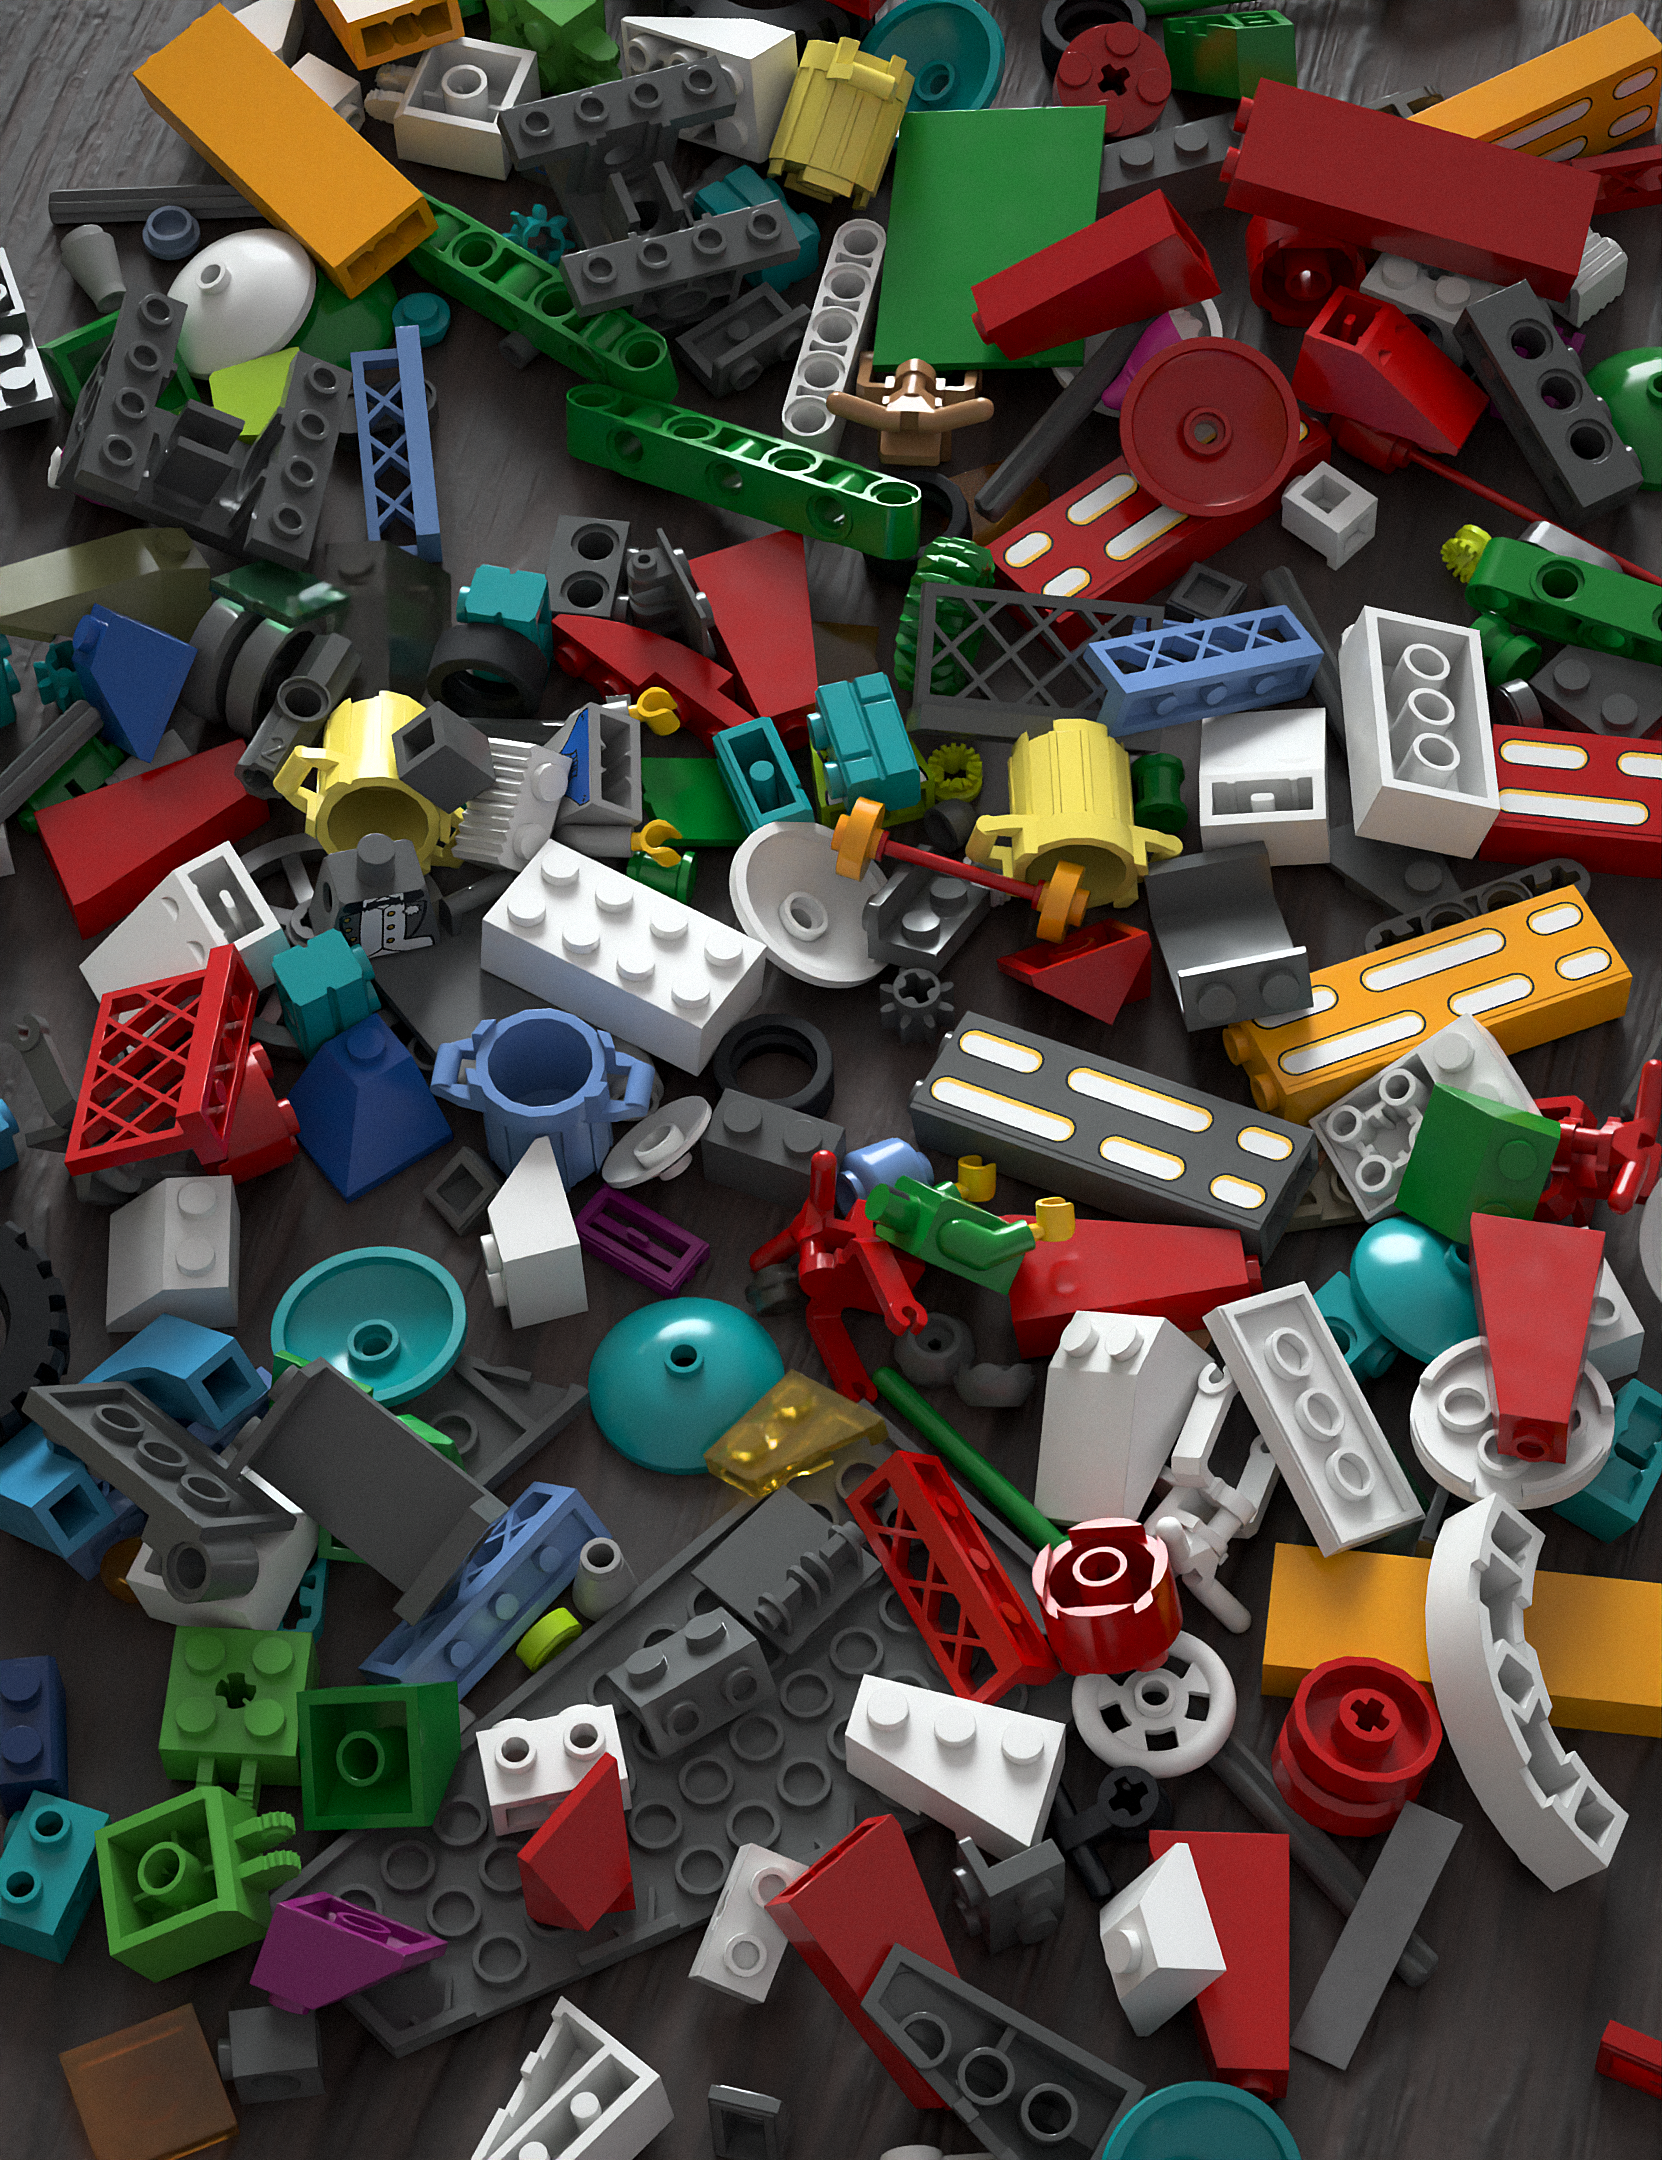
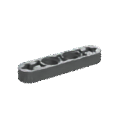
(1476, 901)

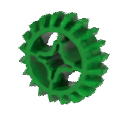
(953, 563)

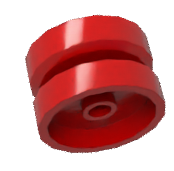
(1356, 1745)

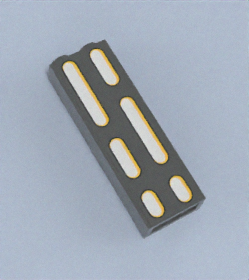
(1112, 1134)

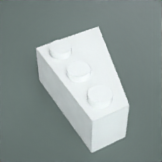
(958, 1762)
(578, 2099)

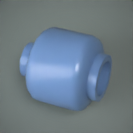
(879, 1164)

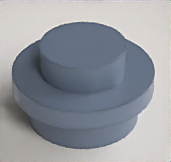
(171, 233)

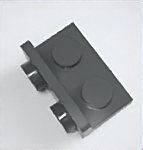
(922, 917)

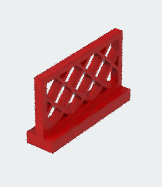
(209, 1061)

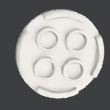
(1458, 1444)

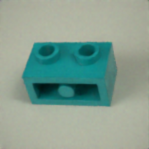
(48, 1874)

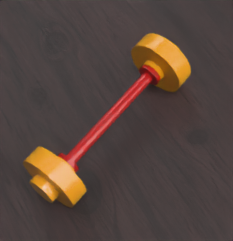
(861, 839)

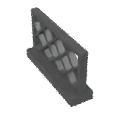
(1006, 721)

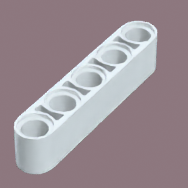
(835, 336)

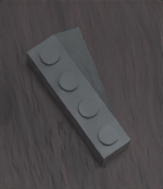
(1177, 160)

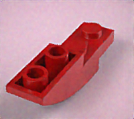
(632, 660)

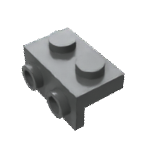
(743, 340)
(693, 1681)
(1012, 1899)

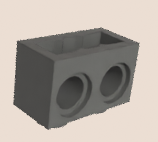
(590, 568)

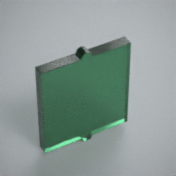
(279, 593)

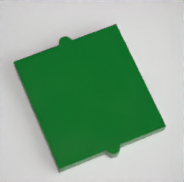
(692, 800)

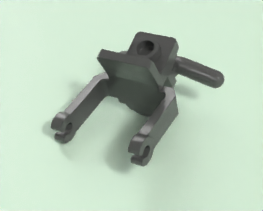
(102, 1187)

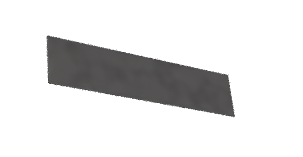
(1375, 1935)

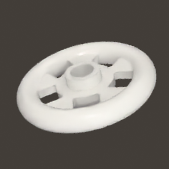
(1195, 1739)

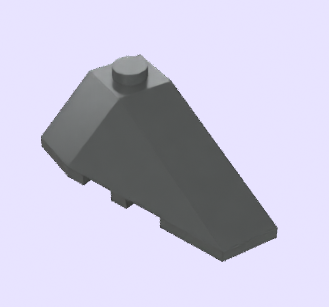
(997, 2069)

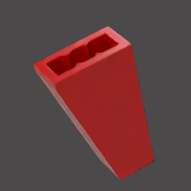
(1096, 280)
(764, 628)
(132, 834)
(1127, 1271)
(1535, 1323)
(847, 1919)
(1246, 2009)

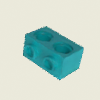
(1627, 1479)

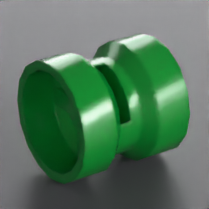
(1503, 653)

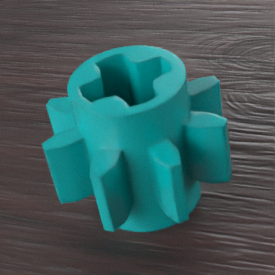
(532, 225)
(58, 677)

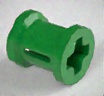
(1159, 794)
(674, 882)

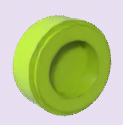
(548, 1639)

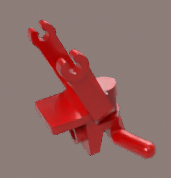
(1603, 1164)
(845, 1268)

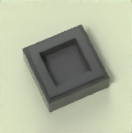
(1205, 595)

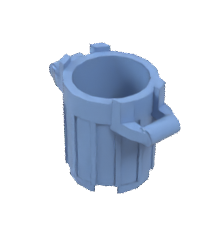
(541, 1079)

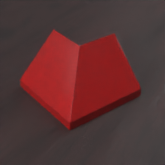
(1091, 970)
(580, 1855)

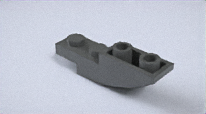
(23, 383)

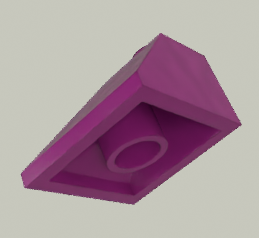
(333, 1949)

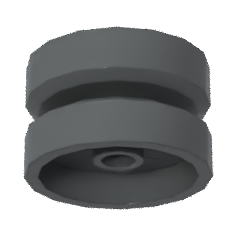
(241, 665)

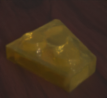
(790, 1435)

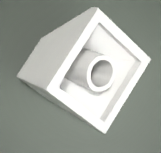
(1160, 1941)

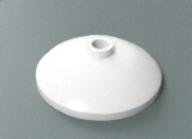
(242, 299)
(801, 908)

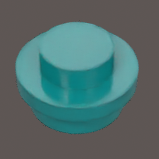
(427, 312)

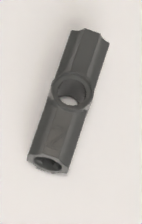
(310, 693)

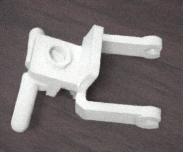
(1203, 1511)

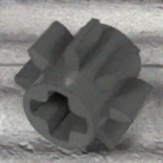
(917, 1005)

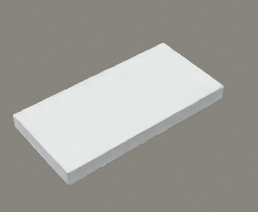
(1314, 1418)

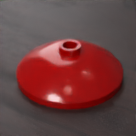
(1234, 393)

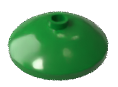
(343, 325)
(1633, 391)

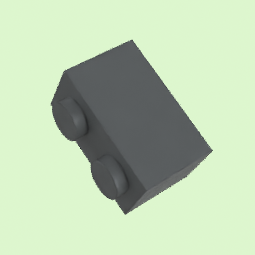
(766, 1148)

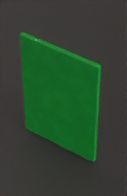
(969, 203)

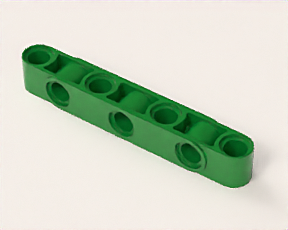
(533, 300)
(744, 471)
(1598, 608)

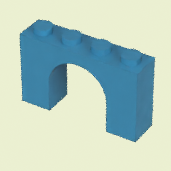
(172, 1363)

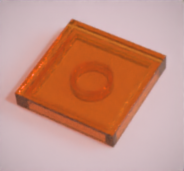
(150, 2090)

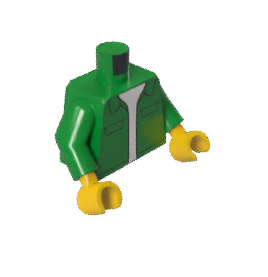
(958, 1235)

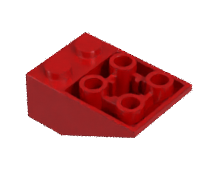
(1386, 374)

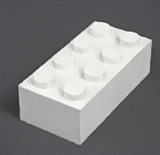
(1418, 733)
(622, 956)

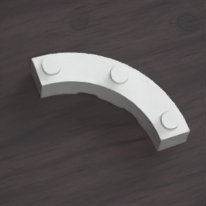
(1498, 1701)

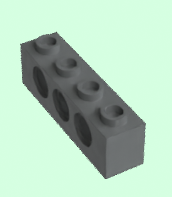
(1545, 435)

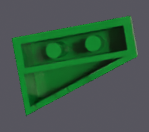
(1230, 52)

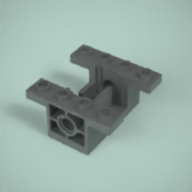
(613, 173)
(191, 465)

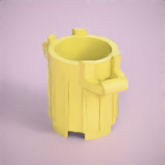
(840, 122)
(362, 787)
(1073, 805)

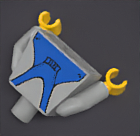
(605, 779)

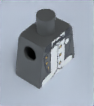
(375, 897)

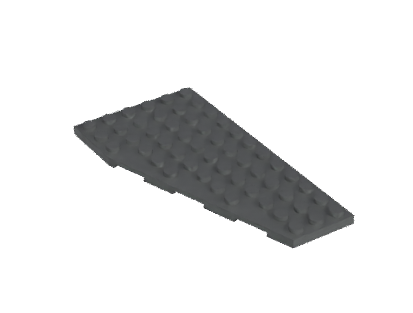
(757, 1780)

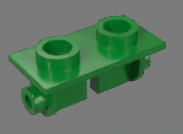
(84, 770)

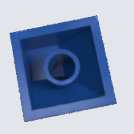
(130, 677)
(365, 1109)

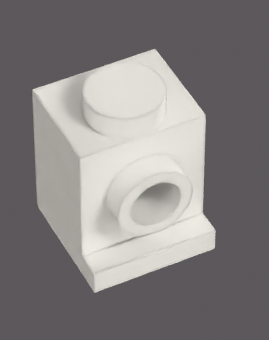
(1329, 513)

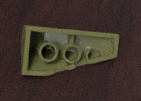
(137, 572)

